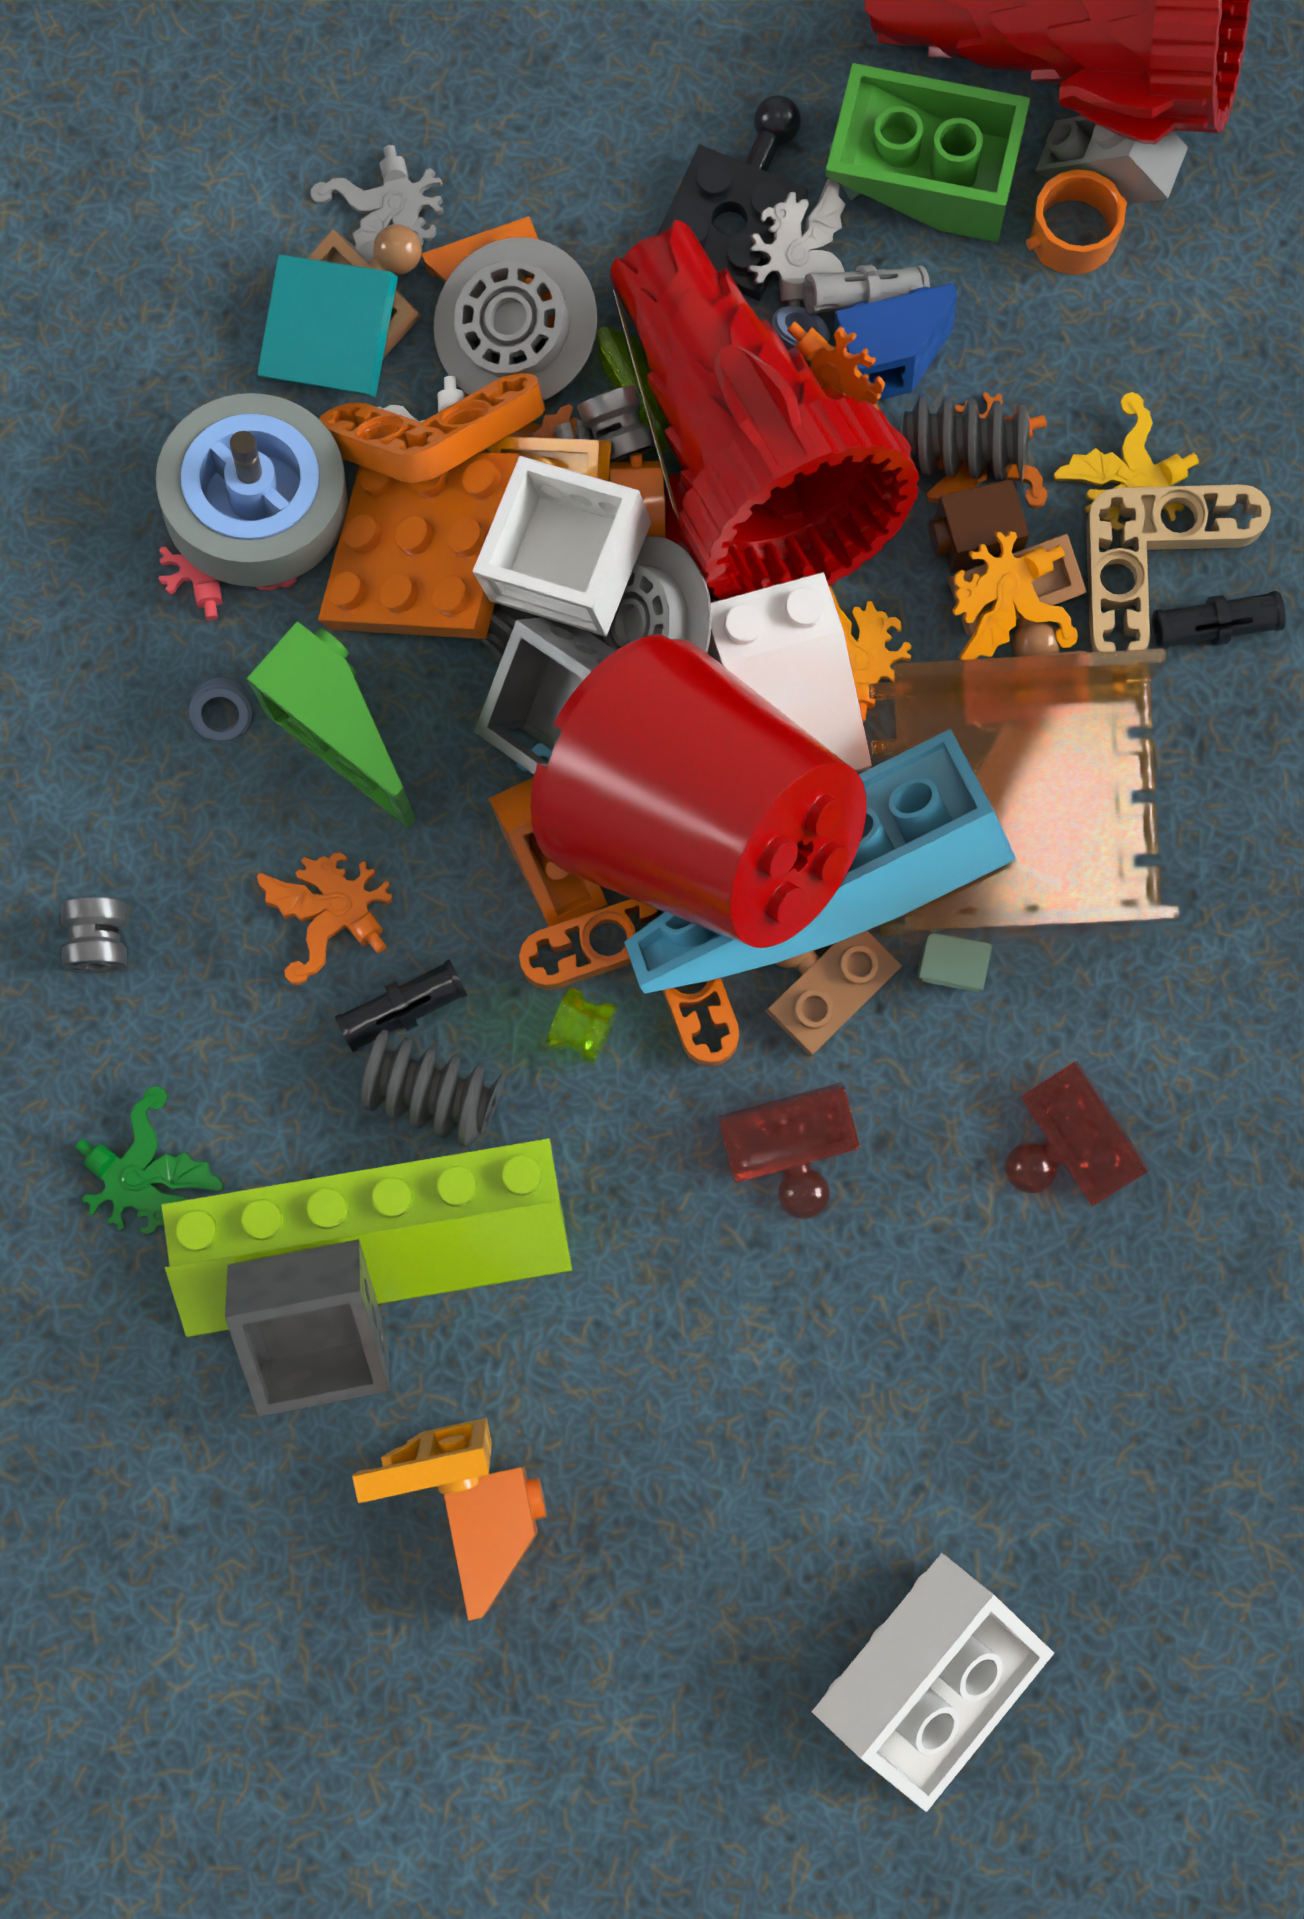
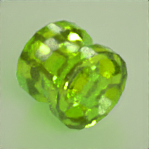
(581, 1026)

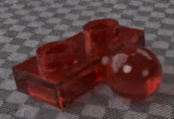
(1080, 1135)
(787, 1138)

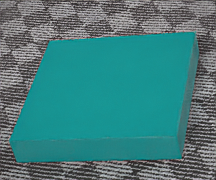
(327, 325)

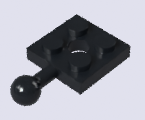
(724, 184)

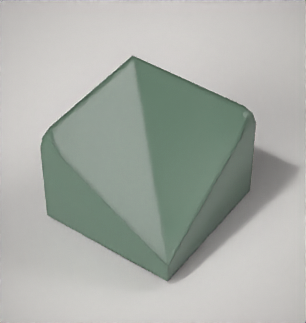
(954, 962)

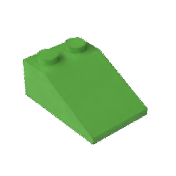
(929, 148)
(316, 700)

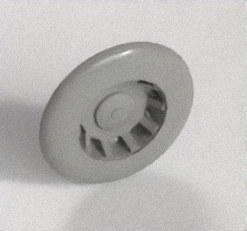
(513, 316)
(663, 598)

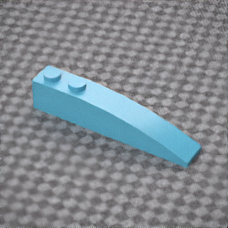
(920, 840)

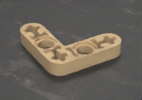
(1148, 532)

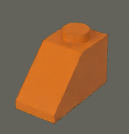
(555, 891)
(492, 1532)

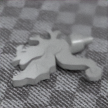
(394, 202)
(793, 253)

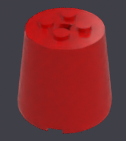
(696, 796)

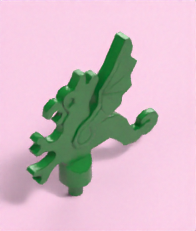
(132, 1177)

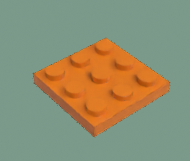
(413, 552)

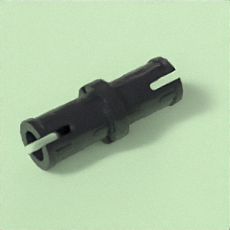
(1219, 620)
(401, 1005)

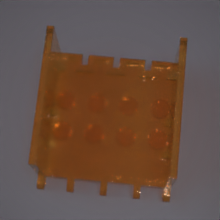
(1060, 777)

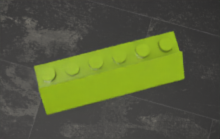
(419, 1225)

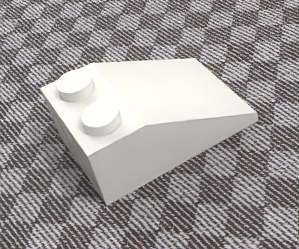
(796, 657)

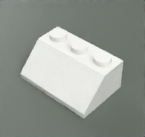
(933, 1682)

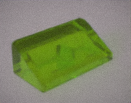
(618, 366)

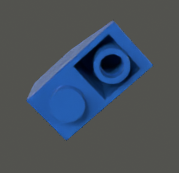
(900, 334)

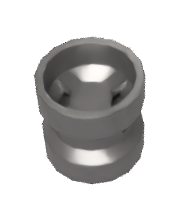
(617, 410)
(93, 935)

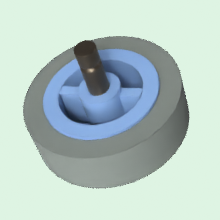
(252, 489)

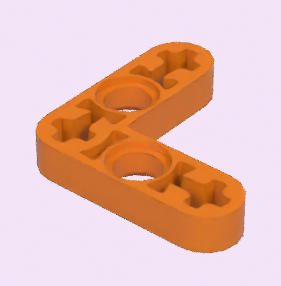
(429, 448)
(569, 973)

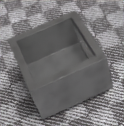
(534, 682)
(307, 1327)

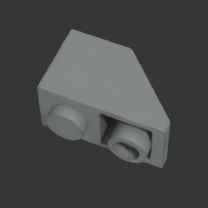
(1135, 168)

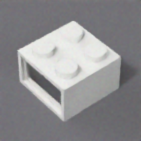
(562, 545)

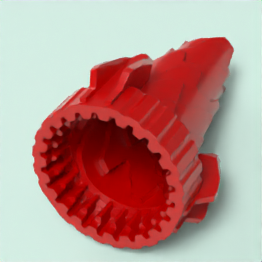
(1118, 62)
(770, 462)

